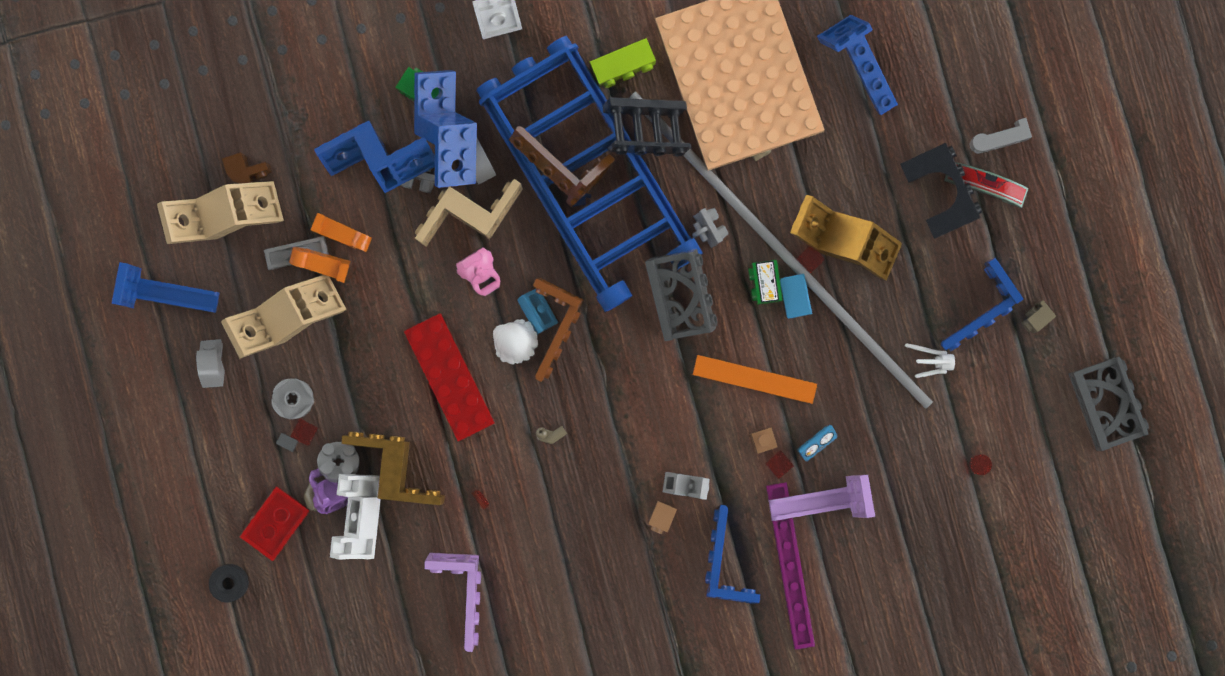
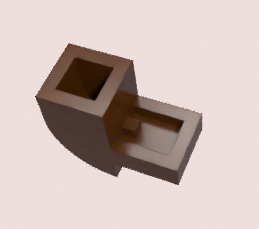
(240, 172)

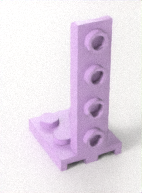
(854, 496)
(457, 564)

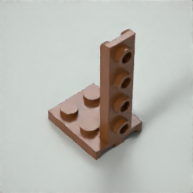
(562, 297)

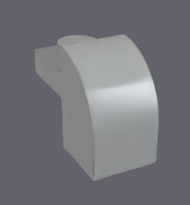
(483, 166)
(209, 363)
(686, 485)

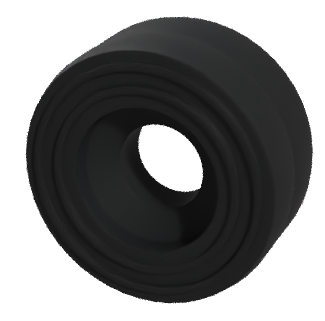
(240, 583)

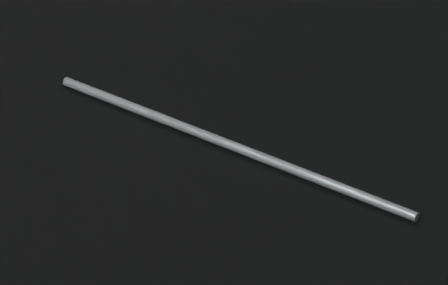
(795, 265)

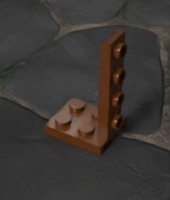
(556, 170)

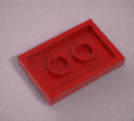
(275, 523)

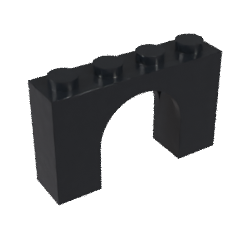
(942, 161)

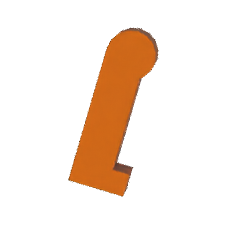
(338, 232)
(320, 263)

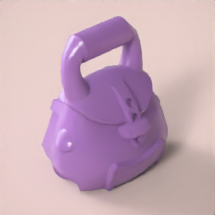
(325, 494)

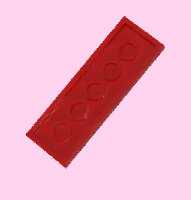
(449, 377)

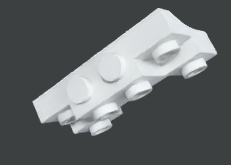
(361, 517)

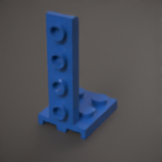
(850, 35)
(132, 287)
(1004, 287)
(715, 559)

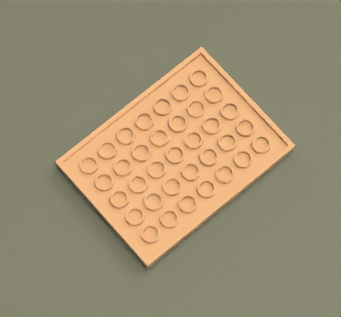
(739, 78)

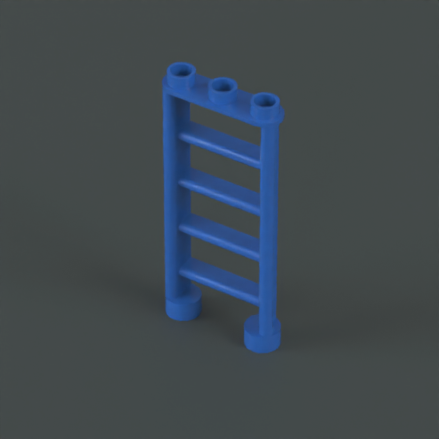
(527, 72)

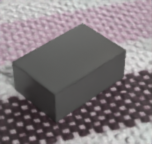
(287, 442)

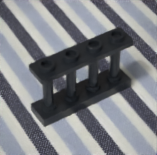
(654, 109)

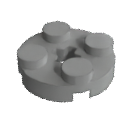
(295, 387)
(333, 451)

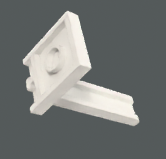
(496, 17)

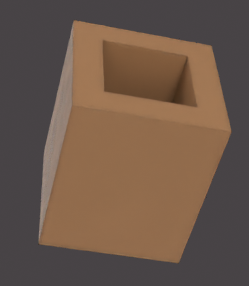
(763, 440)
(661, 517)

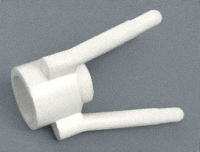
(943, 361)

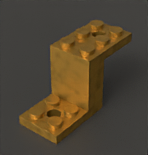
(846, 237)
(393, 469)

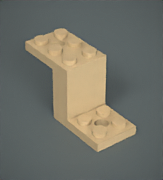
(220, 212)
(468, 212)
(283, 315)

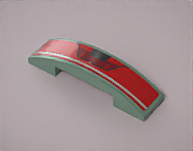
(993, 185)

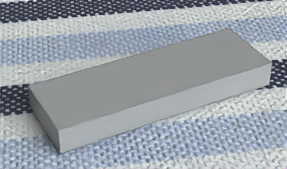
(279, 256)

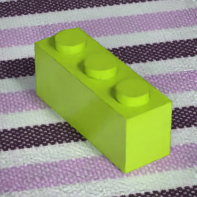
(623, 63)

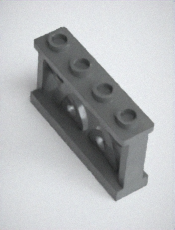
(663, 305)
(1125, 393)

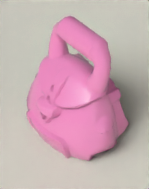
(478, 269)

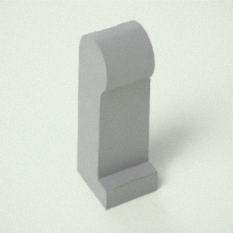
(984, 143)

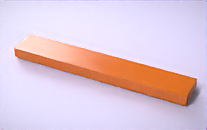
(754, 379)

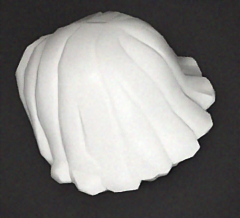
(515, 341)

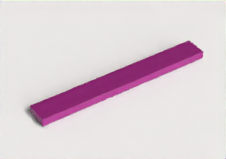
(791, 574)

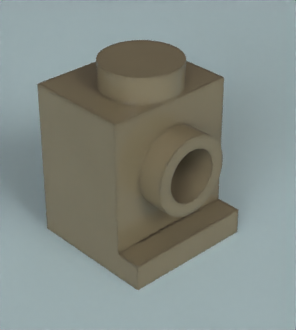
(1038, 318)

